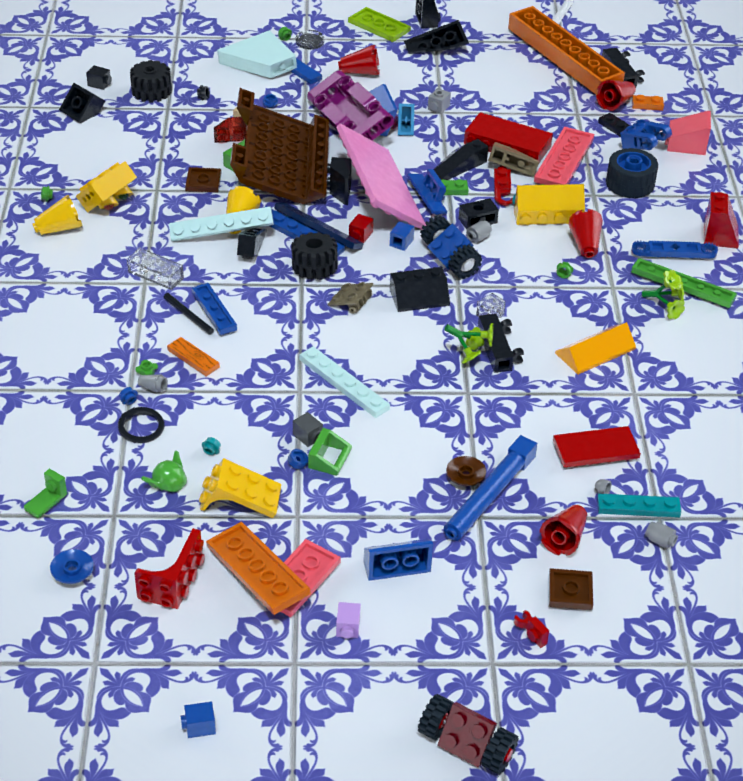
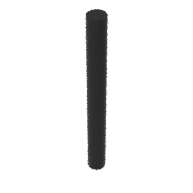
(188, 313)

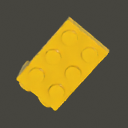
(242, 486)

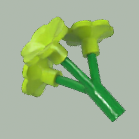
(673, 281)
(474, 339)

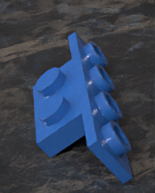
(430, 190)

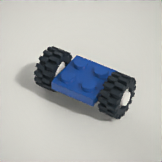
(451, 247)

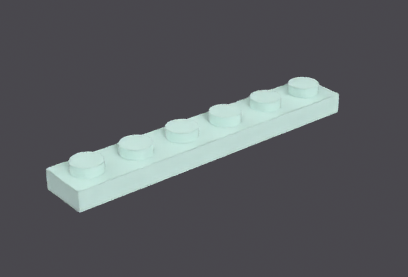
(221, 224)
(344, 382)

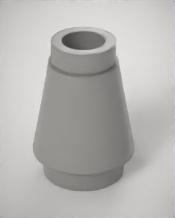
(155, 383)

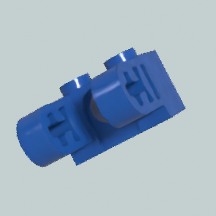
(644, 135)

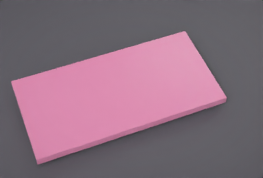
(380, 177)

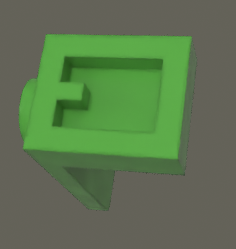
(48, 497)

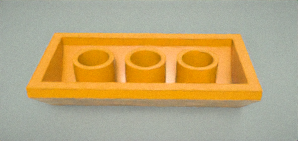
(597, 348)

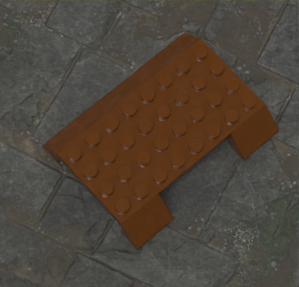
(281, 152)

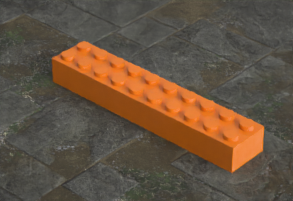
(563, 48)

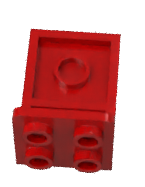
(172, 584)

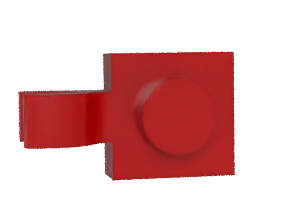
(536, 630)

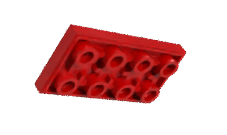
(596, 446)

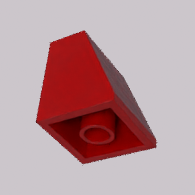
(720, 222)

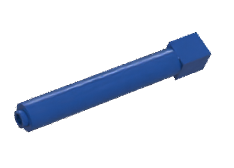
(518, 458)

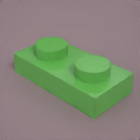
(456, 187)

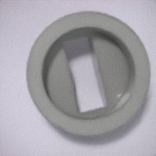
(603, 486)

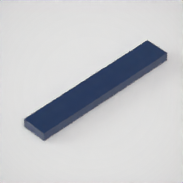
(318, 225)

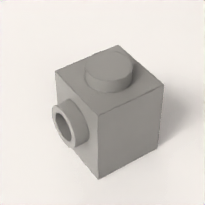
(439, 101)

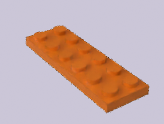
(258, 568)

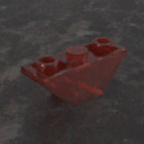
(230, 130)

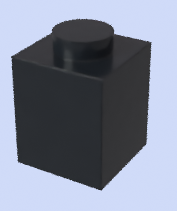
(98, 77)

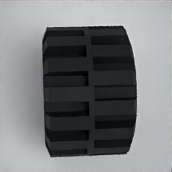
(150, 81)
(314, 255)

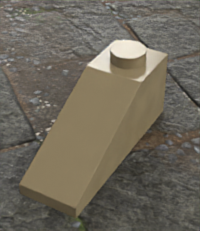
(513, 159)

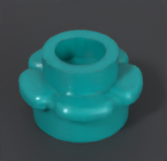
(211, 446)

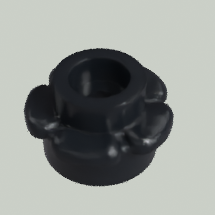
(203, 92)

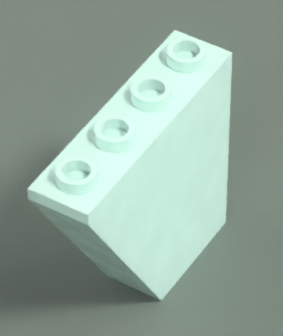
(259, 55)

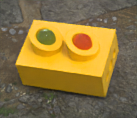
(107, 187)

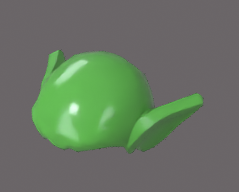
(168, 475)

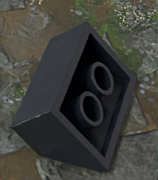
(419, 289)

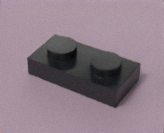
(613, 123)

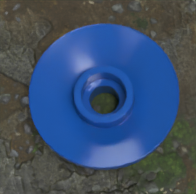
(71, 566)

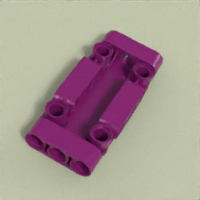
(350, 105)

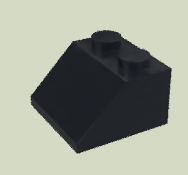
(81, 104)
(340, 178)

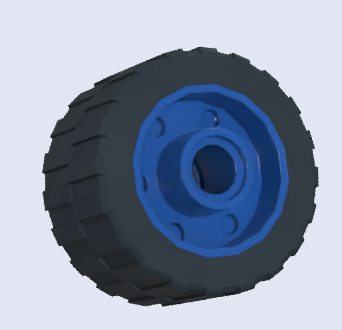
(632, 173)

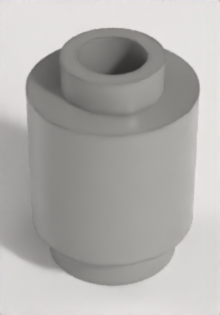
(478, 231)
(661, 534)

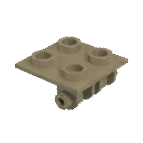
(352, 295)

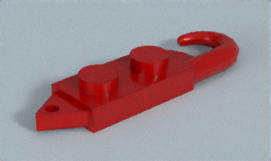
(502, 185)

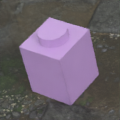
(348, 620)

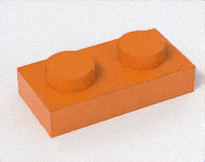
(647, 102)

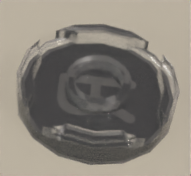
(310, 39)

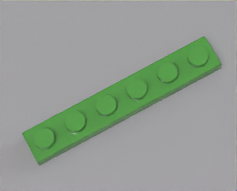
(690, 284)

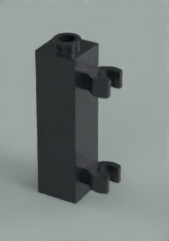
(619, 60)
(499, 354)

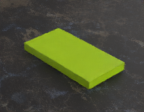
(379, 24)

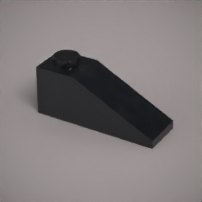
(250, 242)

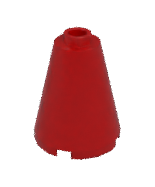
(361, 62)
(614, 93)
(586, 231)
(564, 530)

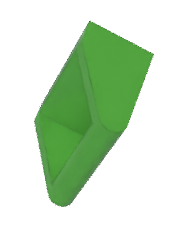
(328, 439)

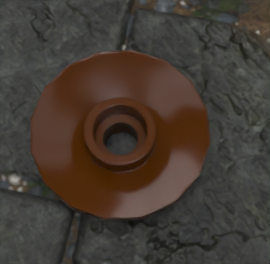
(466, 471)

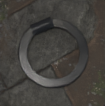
(136, 411)

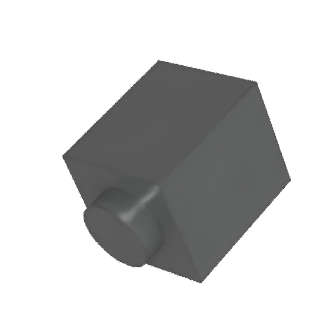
(307, 429)

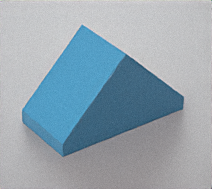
(406, 119)

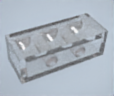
(155, 268)

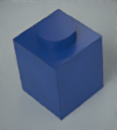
(401, 236)
(199, 719)

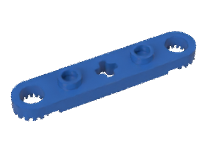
(682, 249)

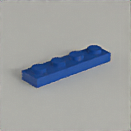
(214, 308)

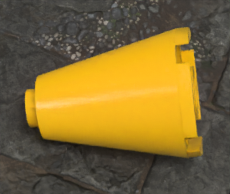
(241, 200)
(58, 217)

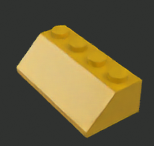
(548, 203)

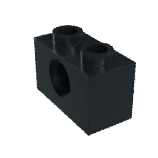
(478, 211)

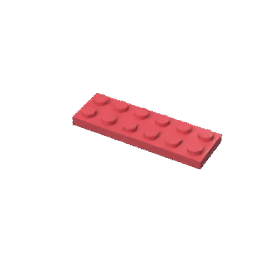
(564, 157)

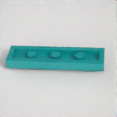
(639, 505)

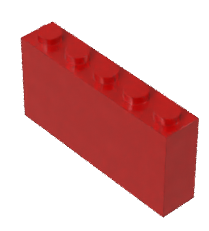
(512, 134)

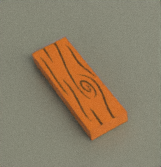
(193, 356)

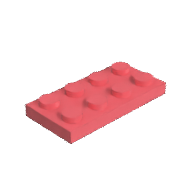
(312, 566)

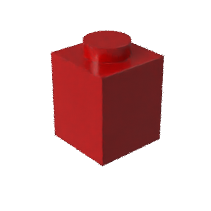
(361, 227)

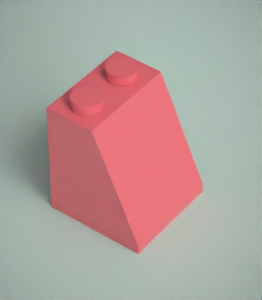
(690, 134)

